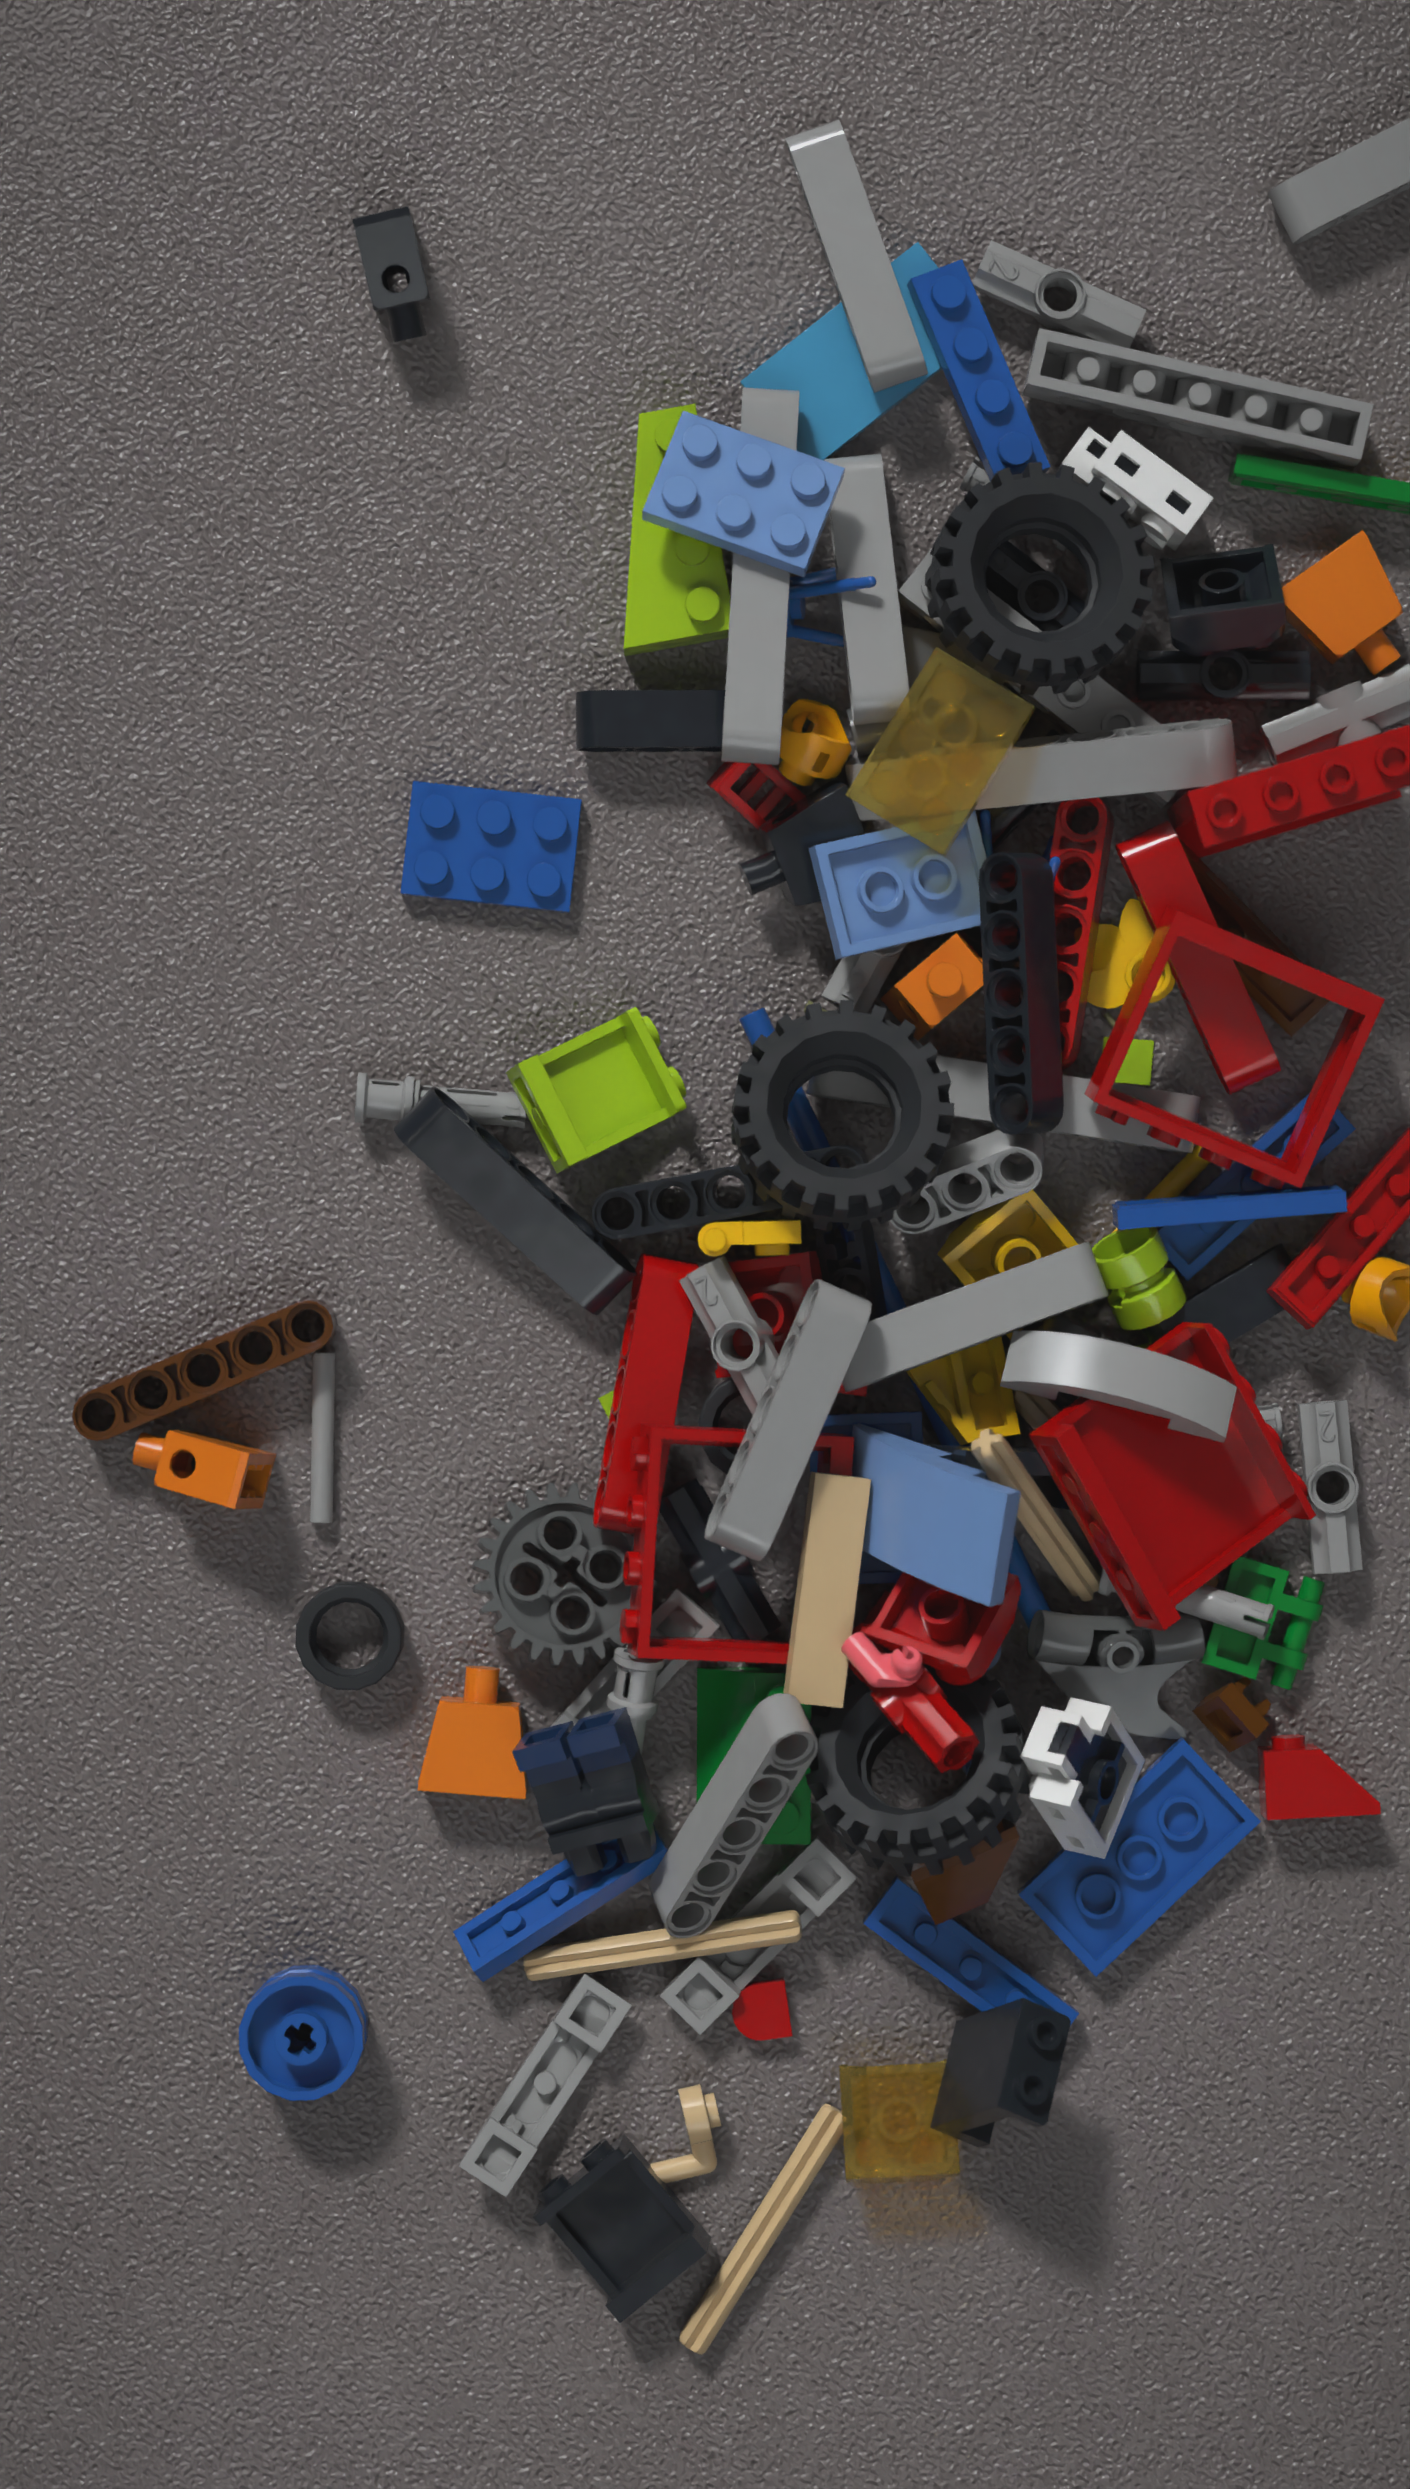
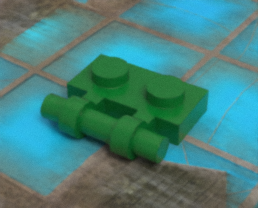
(1244, 1652)

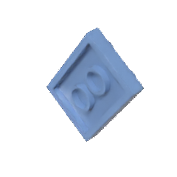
(743, 493)
(896, 889)

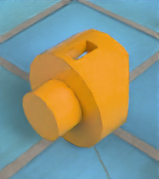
(819, 750)
(1380, 1297)

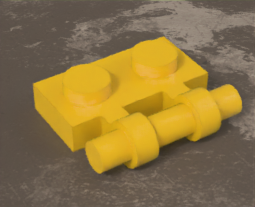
(767, 1236)

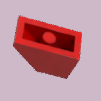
(1306, 1783)

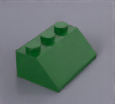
(723, 1706)

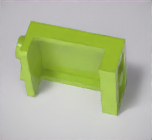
(598, 1089)

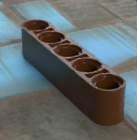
(177, 1375)

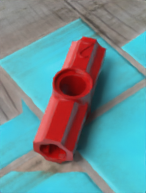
(924, 1716)

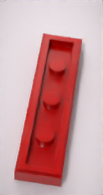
(1348, 1239)

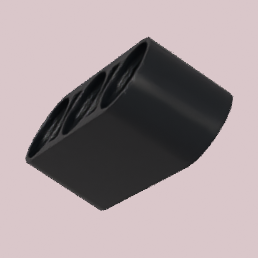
(649, 720)
(1234, 1301)

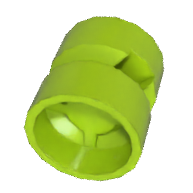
(1139, 1285)

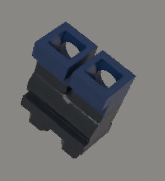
(591, 1789)

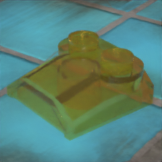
(889, 2123)

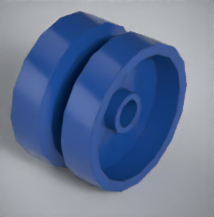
(298, 2066)

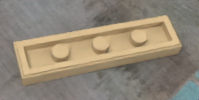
(826, 1588)

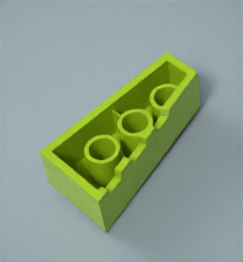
(674, 581)

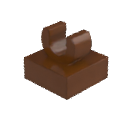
(1232, 1716)

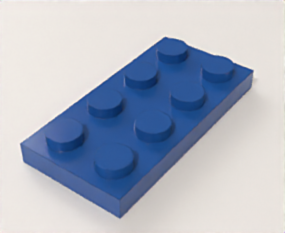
(1166, 1841)

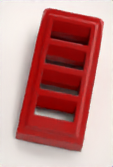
(730, 772)

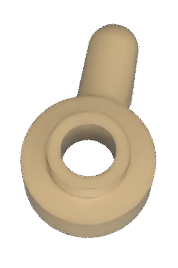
(700, 2116)

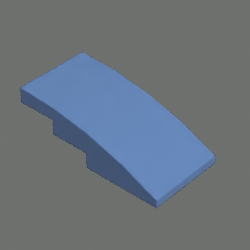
(935, 1515)

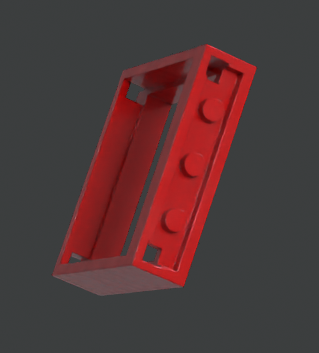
(1216, 1147)
(834, 1457)

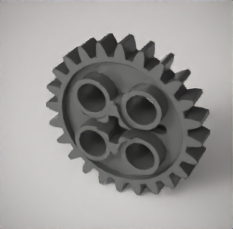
(534, 1616)

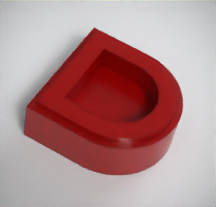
(763, 2010)

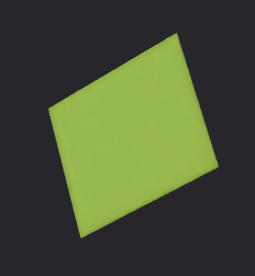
(1137, 1063)

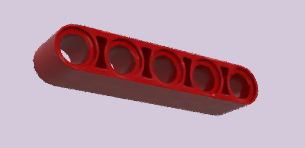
(1080, 904)
(1204, 977)
(645, 1380)

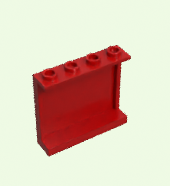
(1294, 794)
(1165, 1502)

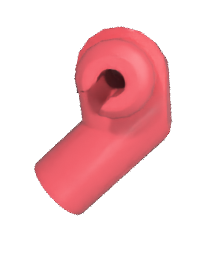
(883, 1670)

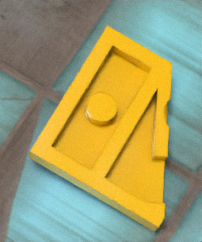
(968, 1391)

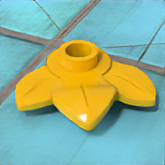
(1118, 958)

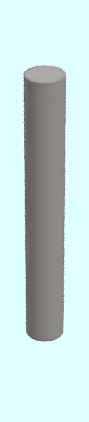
(322, 1437)

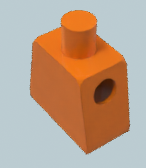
(1345, 605)
(937, 984)
(223, 1471)
(475, 1742)

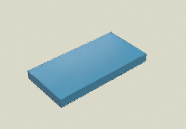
(830, 374)

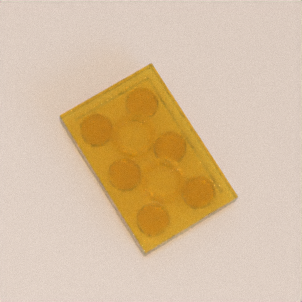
(940, 751)

